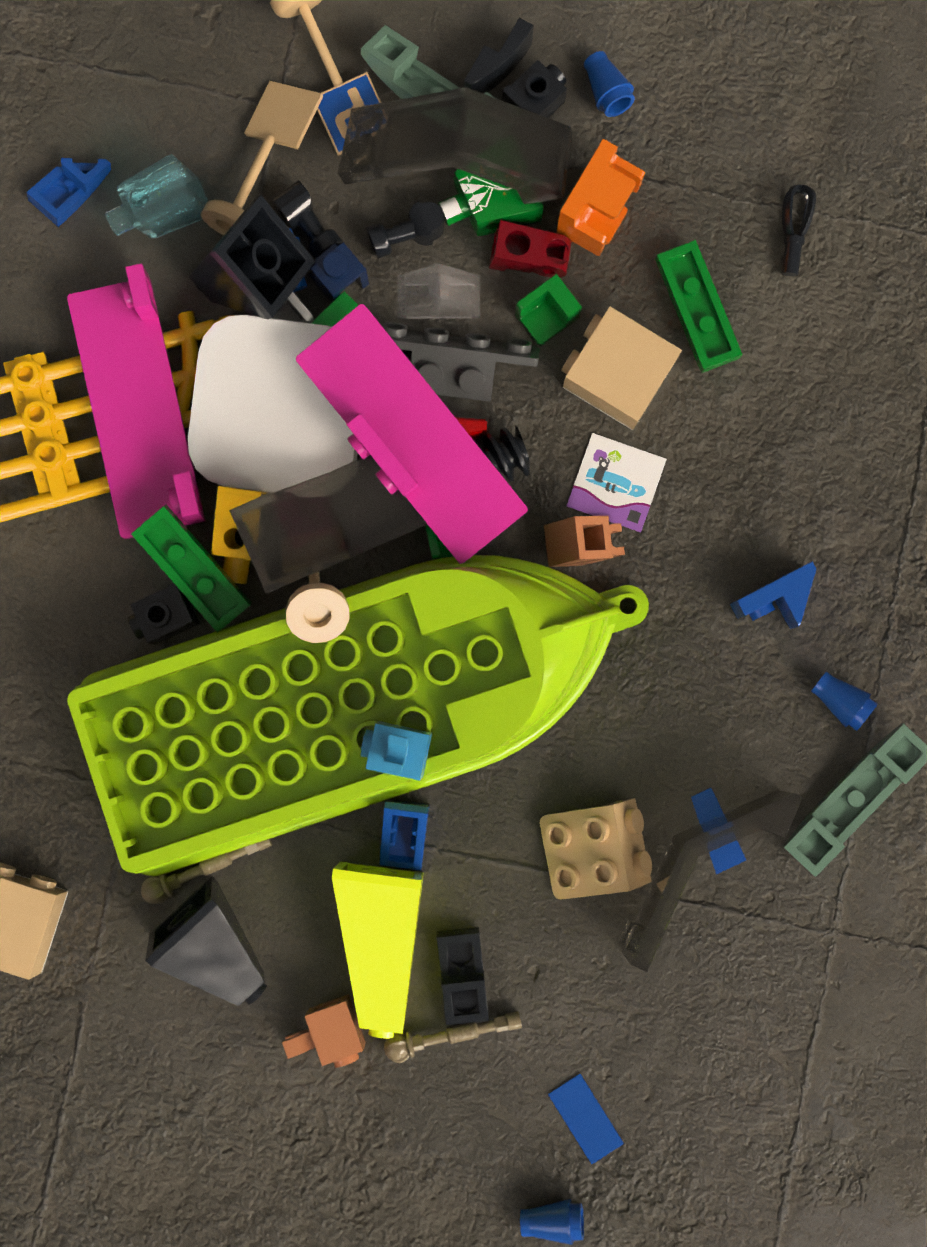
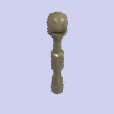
(158, 889)
(404, 1045)

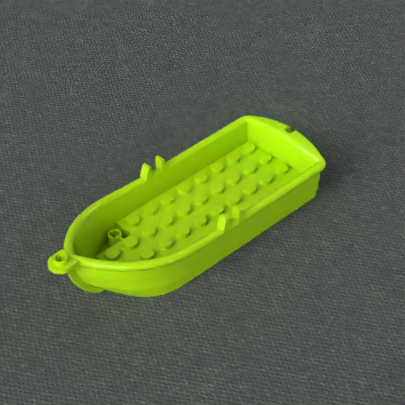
(268, 730)

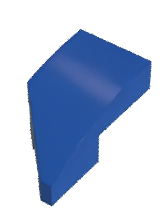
(67, 188)

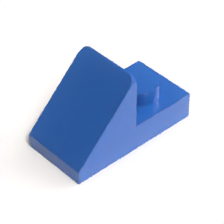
(788, 592)

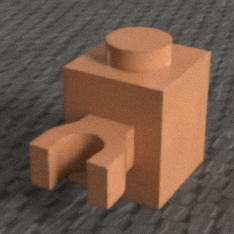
(581, 541)
(331, 1031)

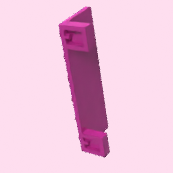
(134, 402)

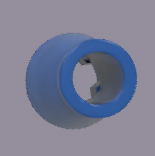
(609, 86)
(844, 700)
(554, 1222)

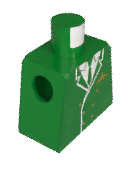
(487, 204)

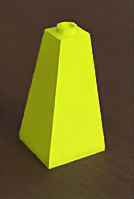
(379, 933)

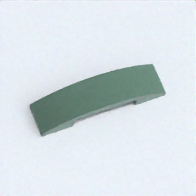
(396, 65)
(856, 798)

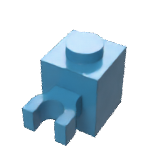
(396, 750)

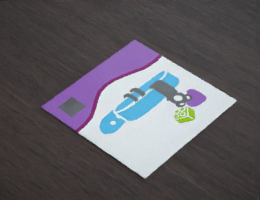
(616, 482)

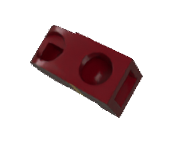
(529, 250)

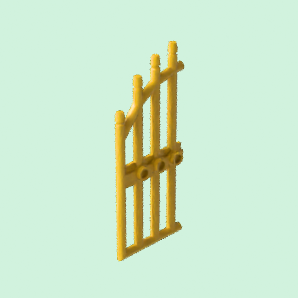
(43, 425)

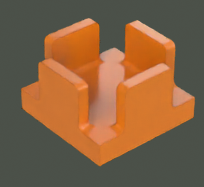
(598, 199)

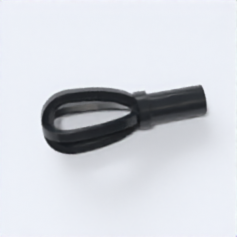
(792, 241)

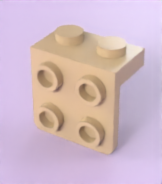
(596, 850)

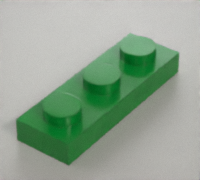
(698, 306)
(191, 568)

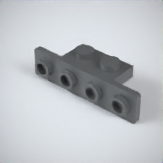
(460, 364)

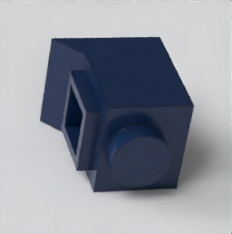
(337, 270)

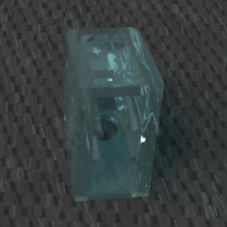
(158, 199)

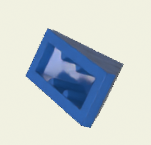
(403, 834)

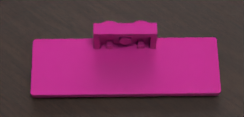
(410, 434)

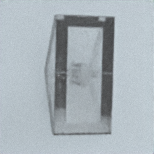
(438, 293)

